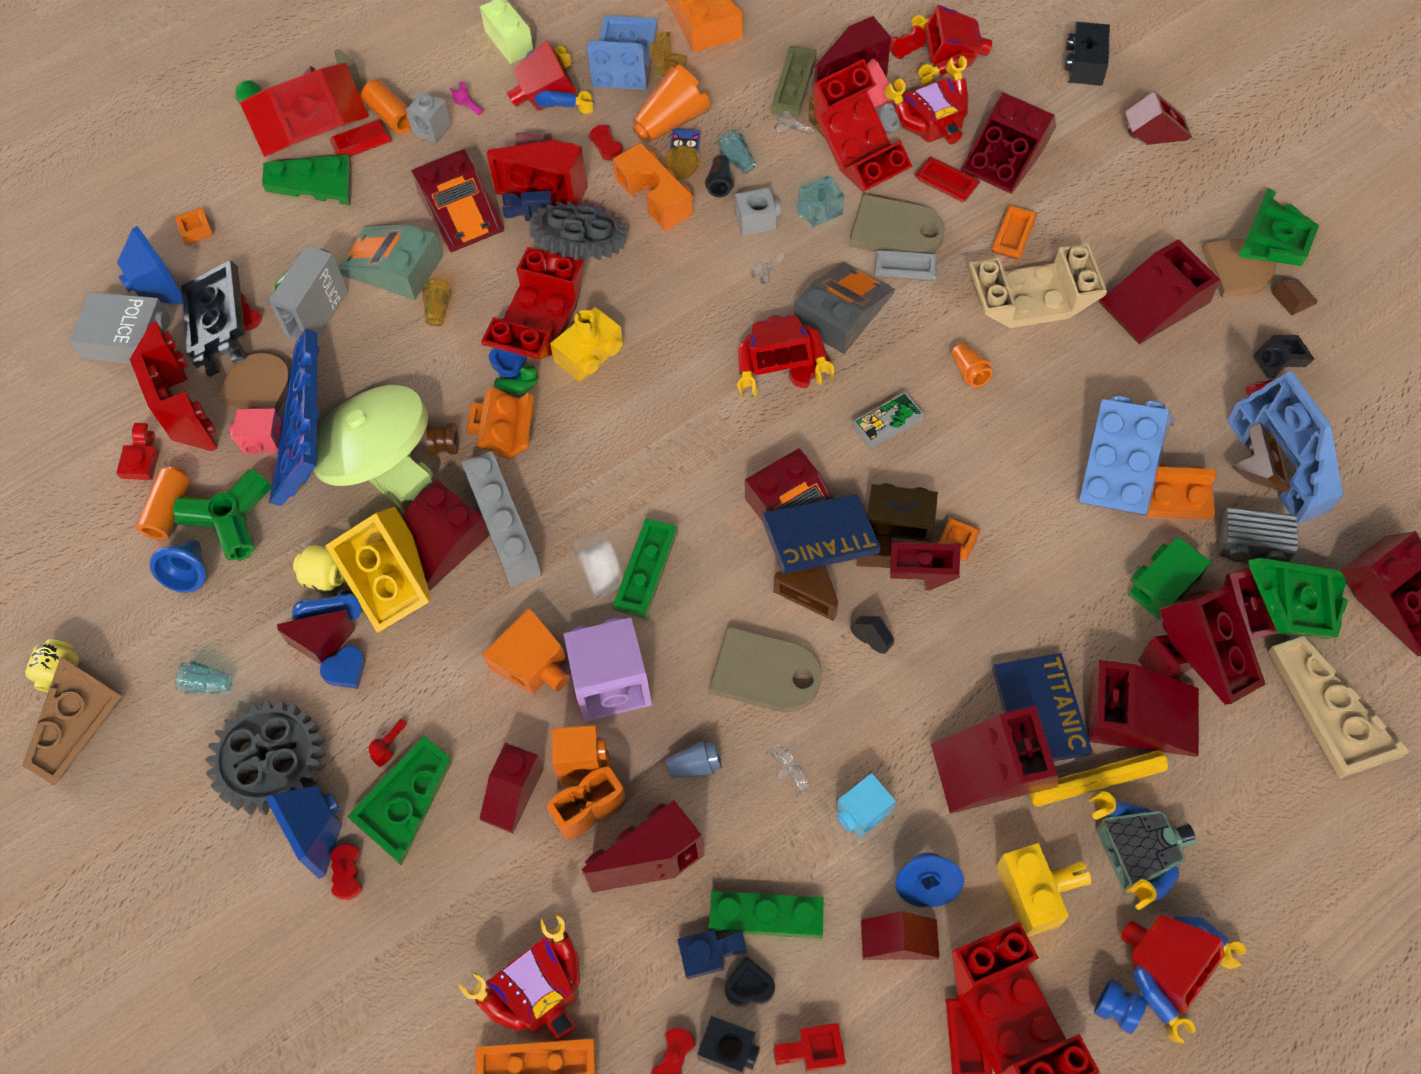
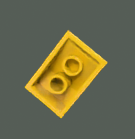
(382, 568)

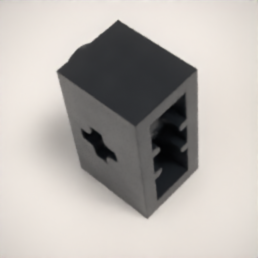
(1088, 54)

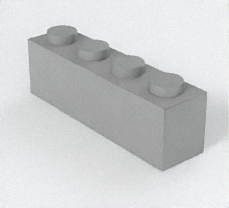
(501, 519)

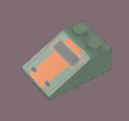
(393, 258)

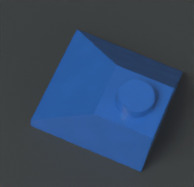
(145, 270)
(308, 824)

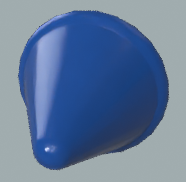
(179, 567)

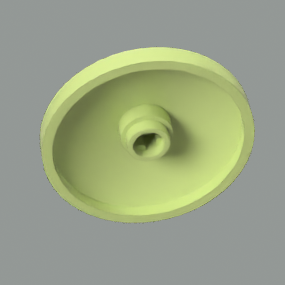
(369, 434)

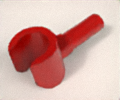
(379, 748)

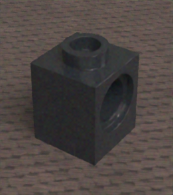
(715, 1034)

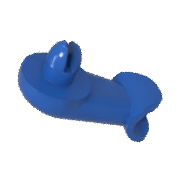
(344, 601)

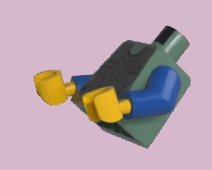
(1141, 847)

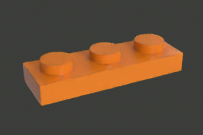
(538, 1058)

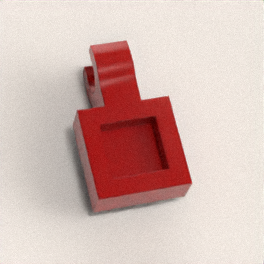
(139, 459)
(818, 1047)

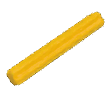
(1102, 777)

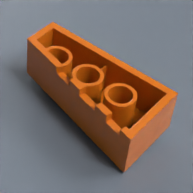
(707, 21)

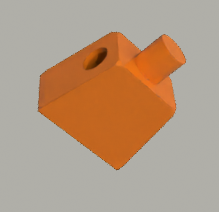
(528, 655)

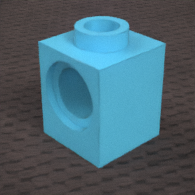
(864, 806)

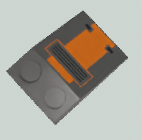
(842, 305)

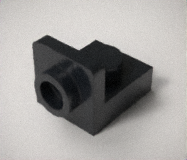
(1282, 352)

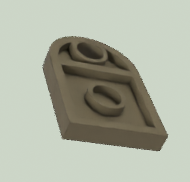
(896, 227)
(763, 670)

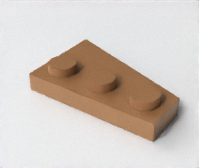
(67, 721)

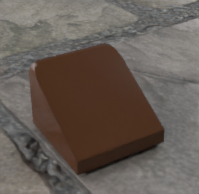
(1294, 296)
(882, 559)

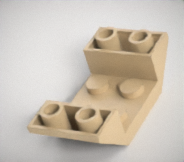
(1040, 291)

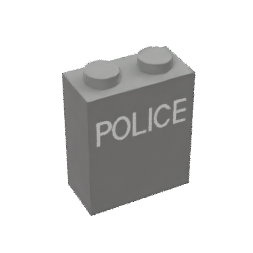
(308, 293)
(114, 325)

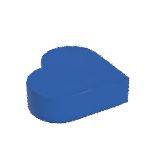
(506, 363)
(344, 669)

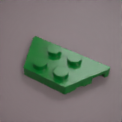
(1279, 233)
(1301, 597)

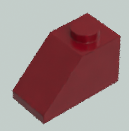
(1156, 121)
(510, 787)

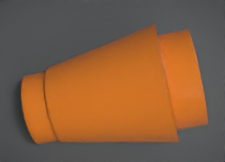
(972, 366)

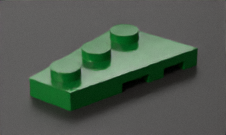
(315, 177)
(402, 799)

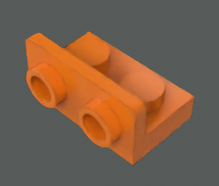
(505, 423)
(1183, 493)

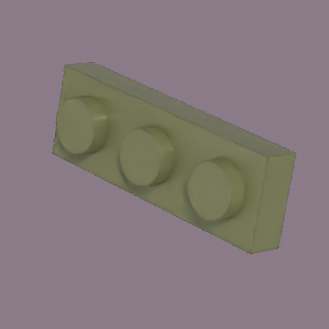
(794, 81)

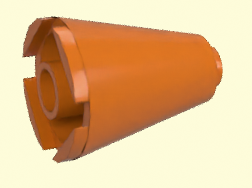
(670, 104)

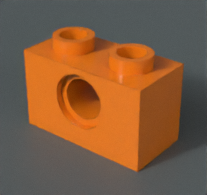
(577, 753)

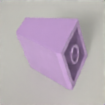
(607, 668)

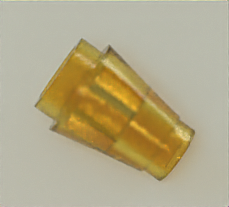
(436, 300)

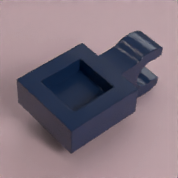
(526, 204)
(704, 954)

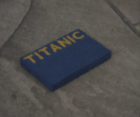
(820, 534)
(1047, 685)

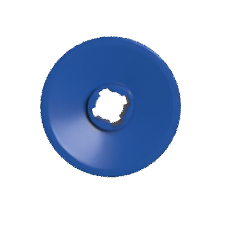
(929, 881)

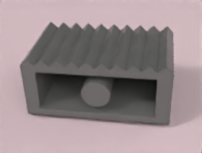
(1257, 534)

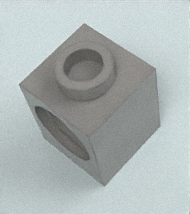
(428, 117)
(756, 211)

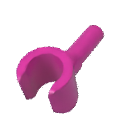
(462, 97)

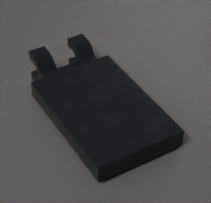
(213, 317)

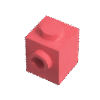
(256, 430)

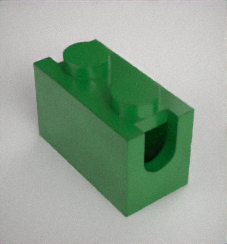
(1169, 577)

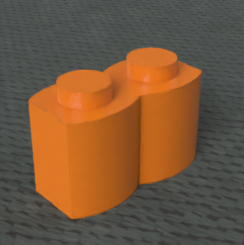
(594, 799)

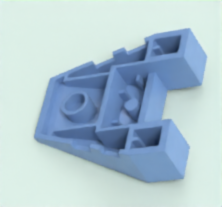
(1303, 436)

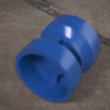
(1125, 1008)

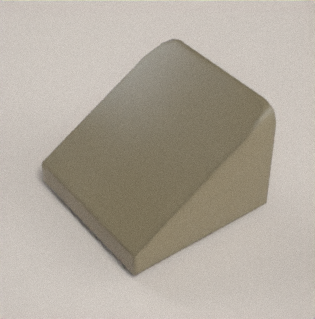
(342, 58)

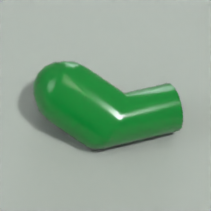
(520, 384)

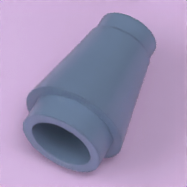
(695, 760)

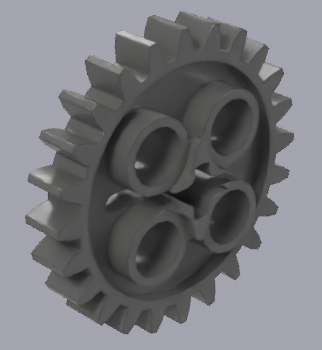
(578, 230)
(264, 755)

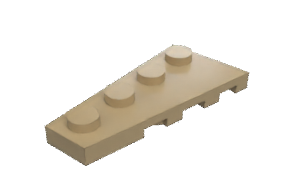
(1338, 720)

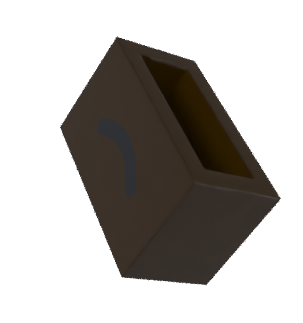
(902, 512)

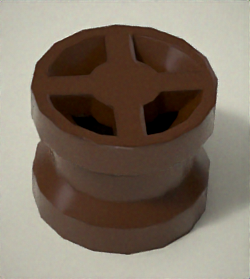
(442, 439)

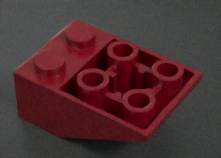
(858, 42)
(1009, 143)
(1161, 292)
(1389, 585)
(1142, 709)
(995, 761)
(647, 854)

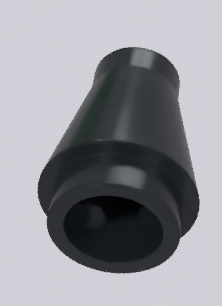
(719, 179)

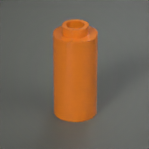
(386, 105)
(158, 514)

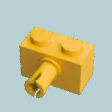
(587, 343)
(1037, 889)

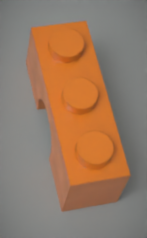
(641, 170)

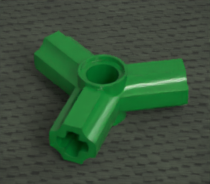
(230, 527)

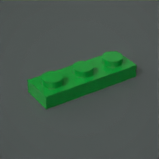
(645, 568)
(766, 914)

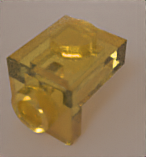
(661, 54)

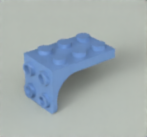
(622, 52)
(1125, 455)

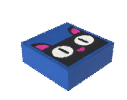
(686, 137)

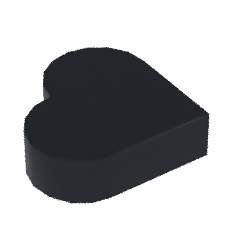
(873, 632)
(749, 984)

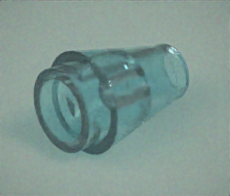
(737, 151)
(202, 679)

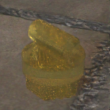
(682, 161)

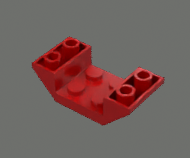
(303, 108)
(855, 128)
(540, 305)
(157, 370)
(1011, 1010)

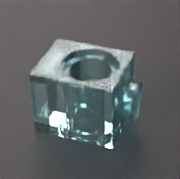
(820, 201)

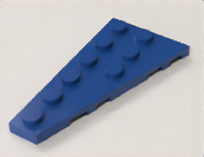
(298, 432)

